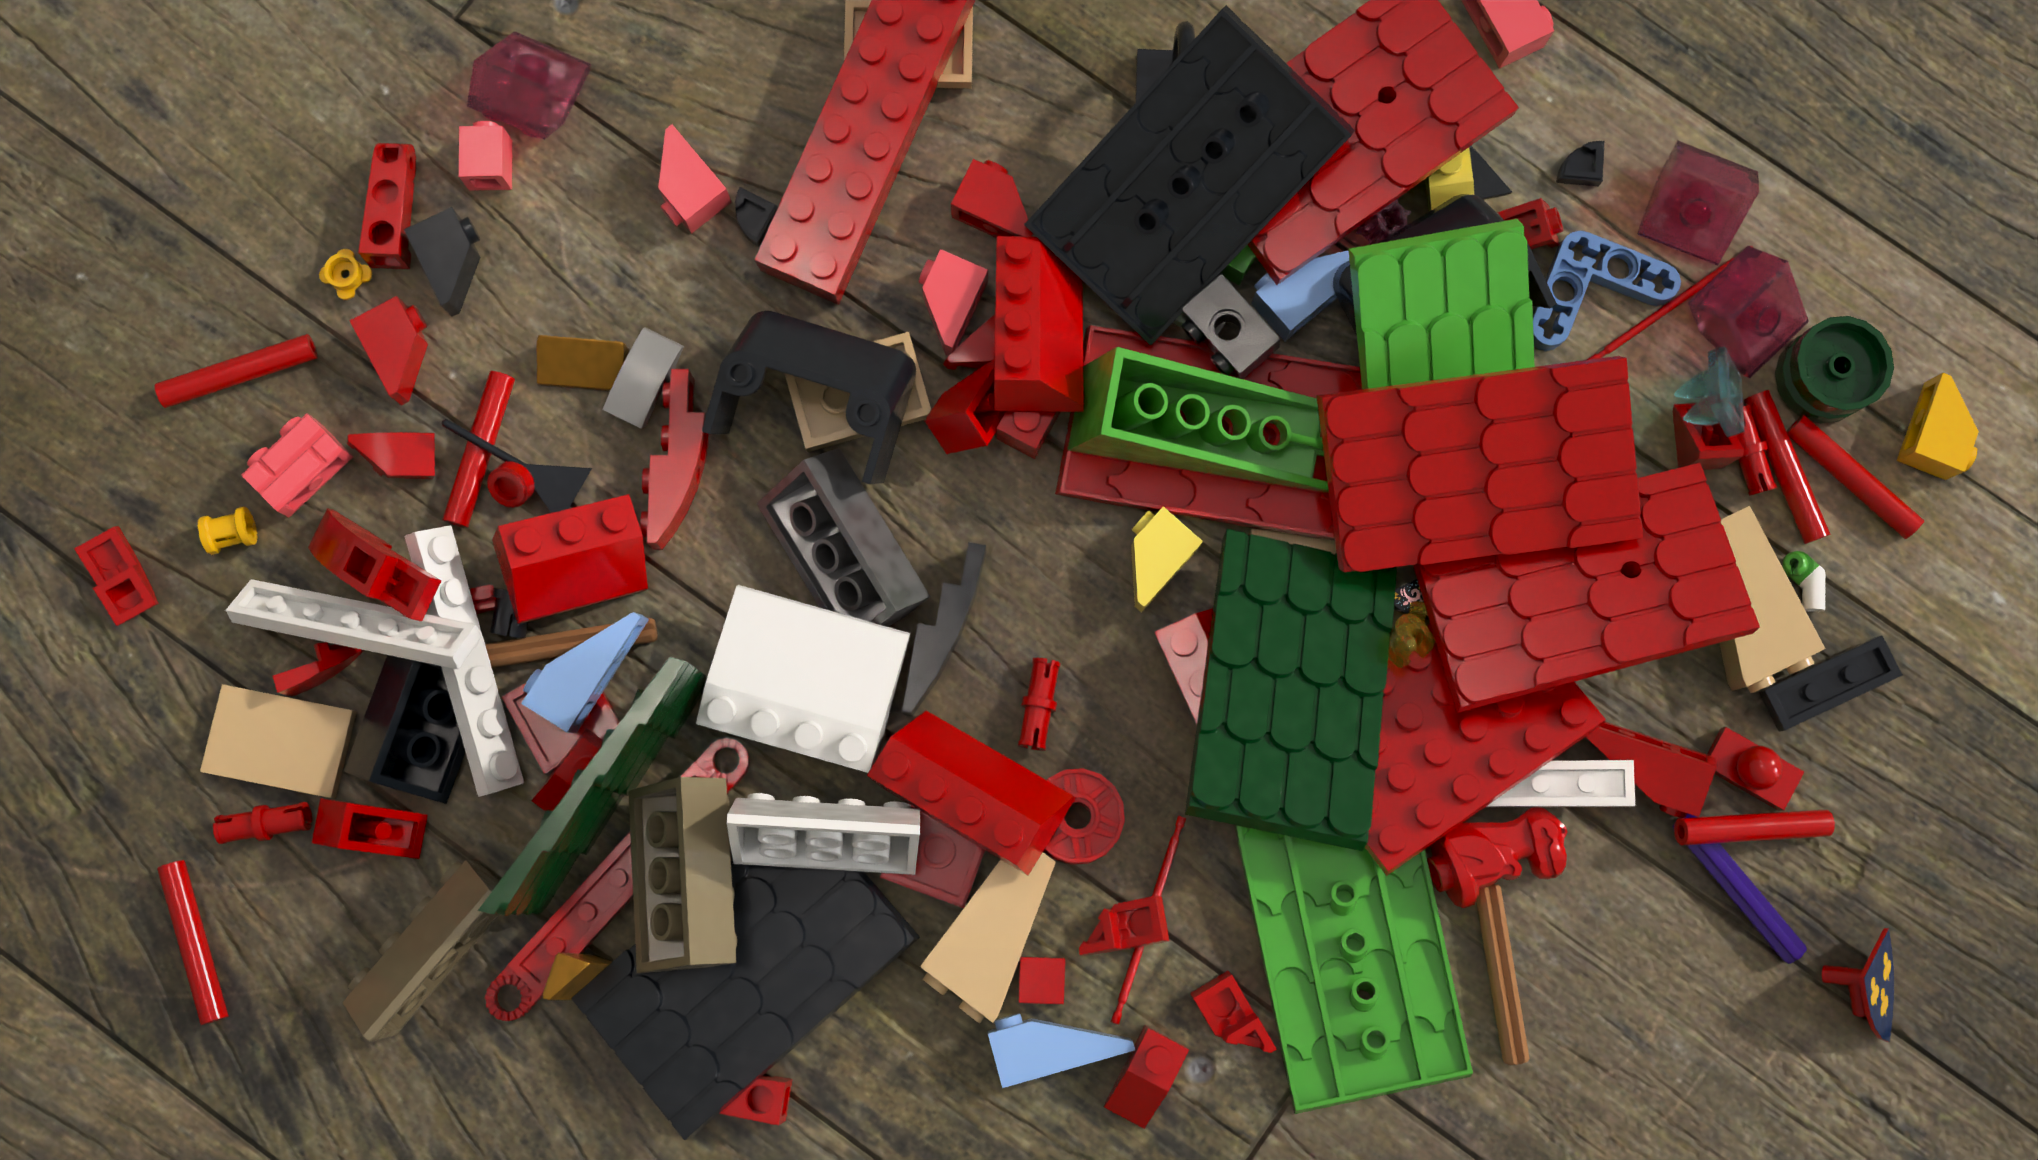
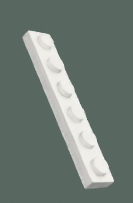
(353, 624)
(473, 684)

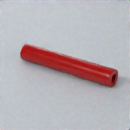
(236, 371)
(475, 459)
(1787, 467)
(1854, 477)
(1754, 827)
(192, 942)

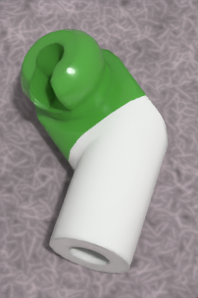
(1808, 577)

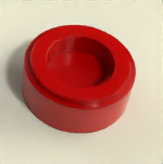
(510, 484)

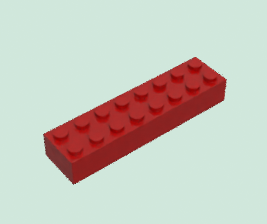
(860, 143)

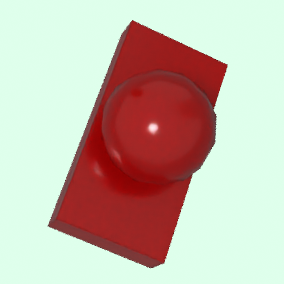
(1754, 768)

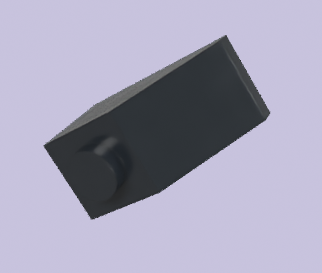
(446, 255)

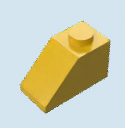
(1940, 431)

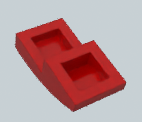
(118, 575)

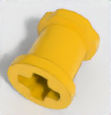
(227, 530)

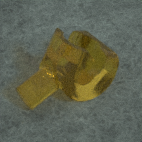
(1410, 634)

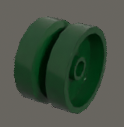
(1834, 369)

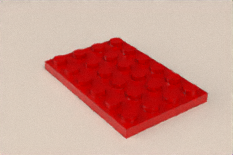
(1449, 764)

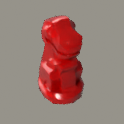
(1485, 852)

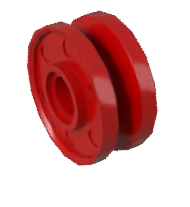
(1105, 822)

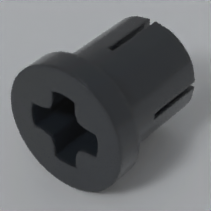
(501, 616)

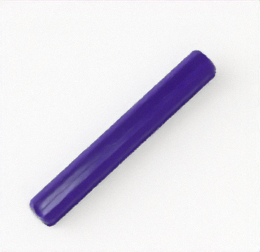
(1749, 900)

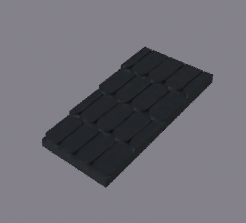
(1189, 175)
(713, 1031)

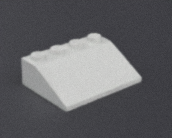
(803, 679)
(824, 834)

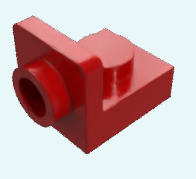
(1539, 222)

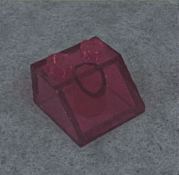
(526, 85)
(1699, 202)
(1750, 309)

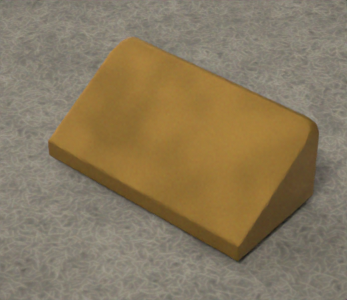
(579, 362)
(571, 974)

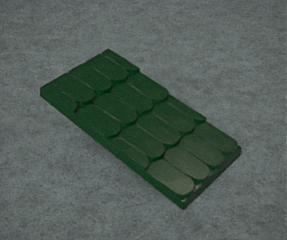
(1292, 693)
(598, 790)

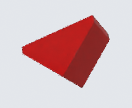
(1703, 442)

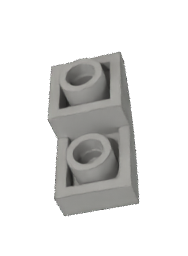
(642, 377)

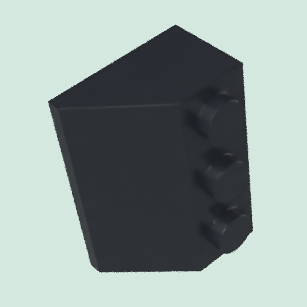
(409, 732)

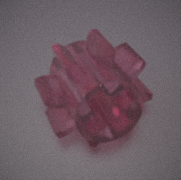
(1392, 217)

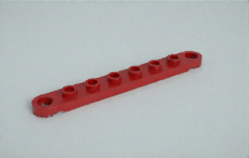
(591, 905)

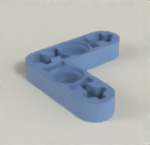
(1581, 272)

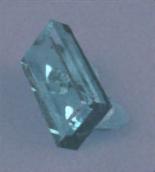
(1719, 393)

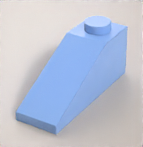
(1298, 297)
(575, 680)
(1042, 1048)

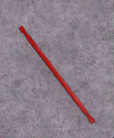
(1659, 313)
(1124, 993)

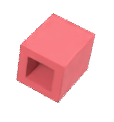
(485, 157)

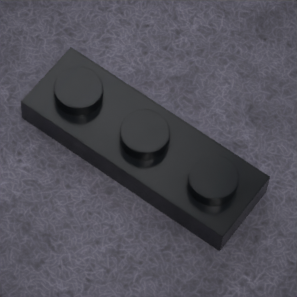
(1830, 683)

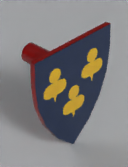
(1870, 987)

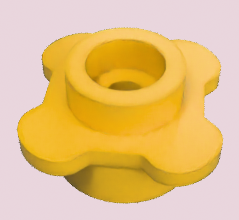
(341, 262)

